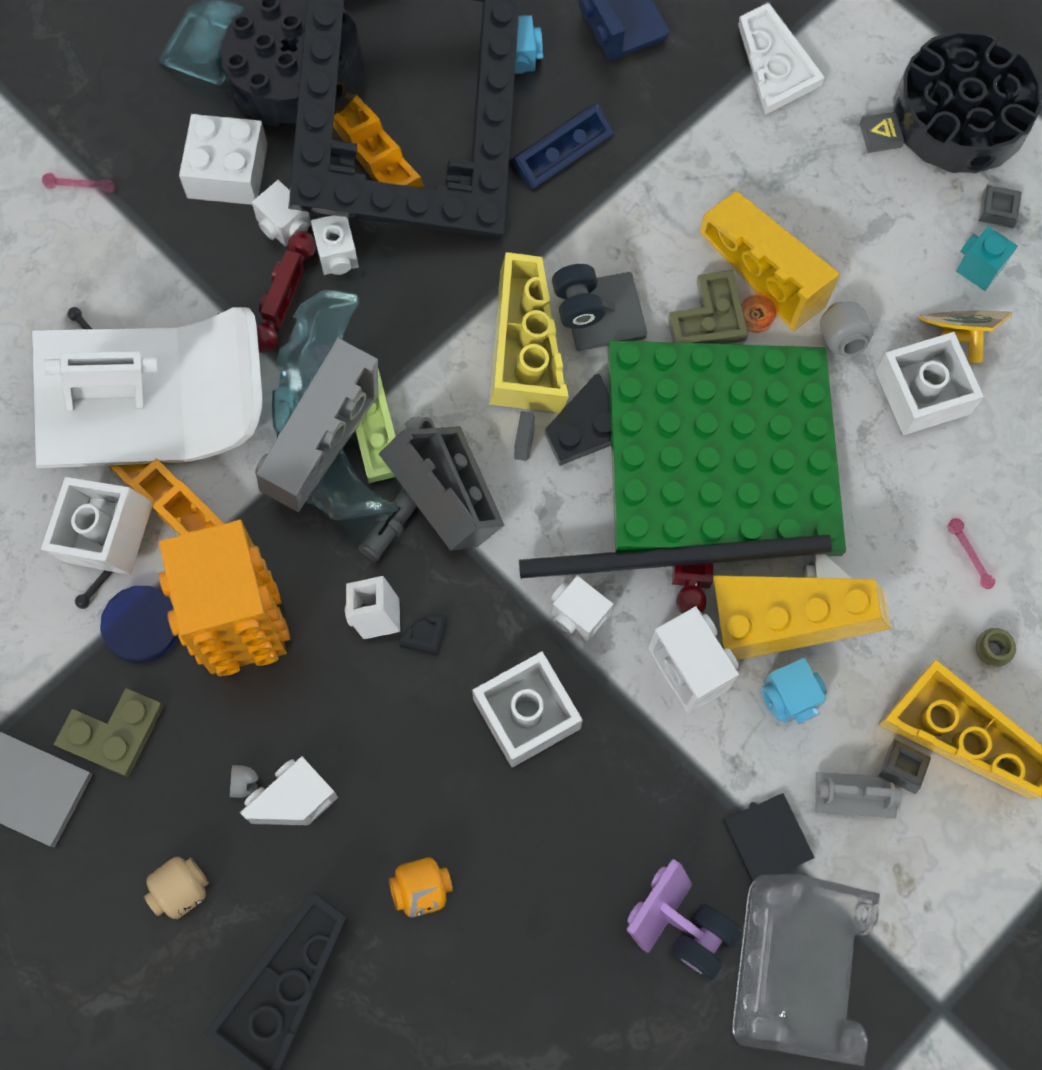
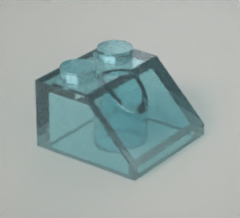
(198, 40)

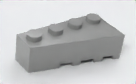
(319, 425)

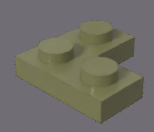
(720, 317)
(116, 743)

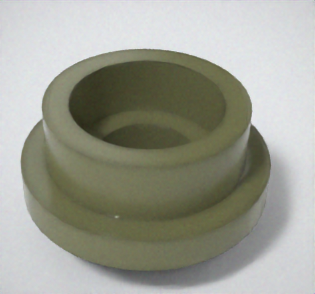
(1003, 640)

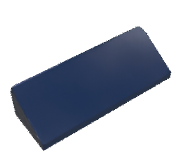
(562, 146)

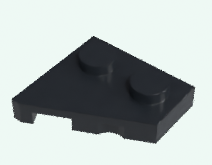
(582, 424)

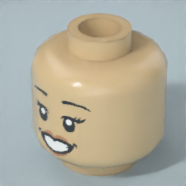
(176, 887)

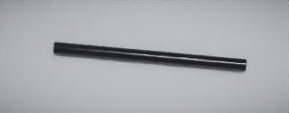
(675, 556)

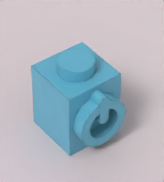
(528, 45)
(794, 692)

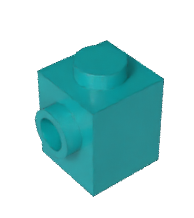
(985, 257)

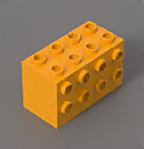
(223, 599)

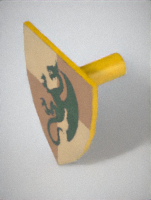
(968, 327)

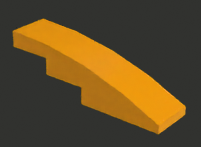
(375, 148)
(170, 497)

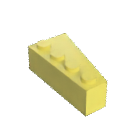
(525, 344)

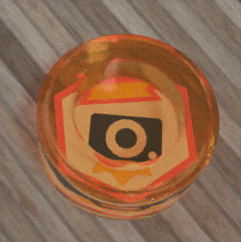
(758, 313)

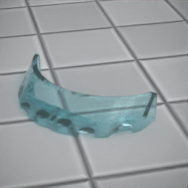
(317, 328)

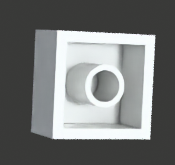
(223, 159)
(928, 383)
(97, 525)
(693, 659)
(527, 709)

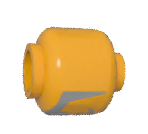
(420, 887)

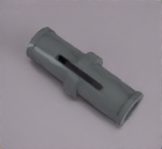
(388, 527)

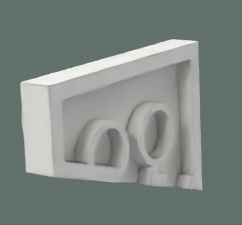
(776, 59)

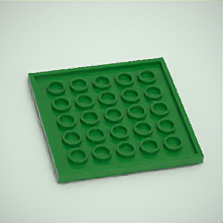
(721, 444)

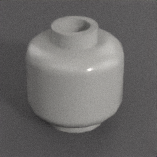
(846, 328)

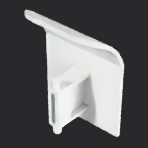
(146, 392)

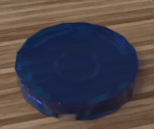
(138, 624)

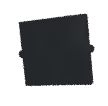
(768, 838)

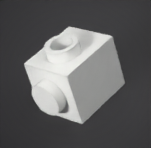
(275, 217)
(334, 244)
(372, 607)
(580, 608)

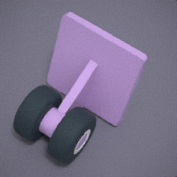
(651, 917)

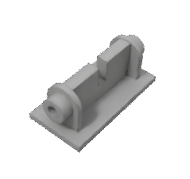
(856, 795)

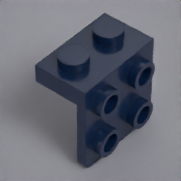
(624, 24)

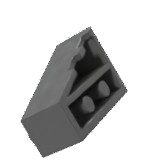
(444, 484)

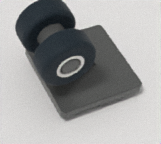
(599, 306)

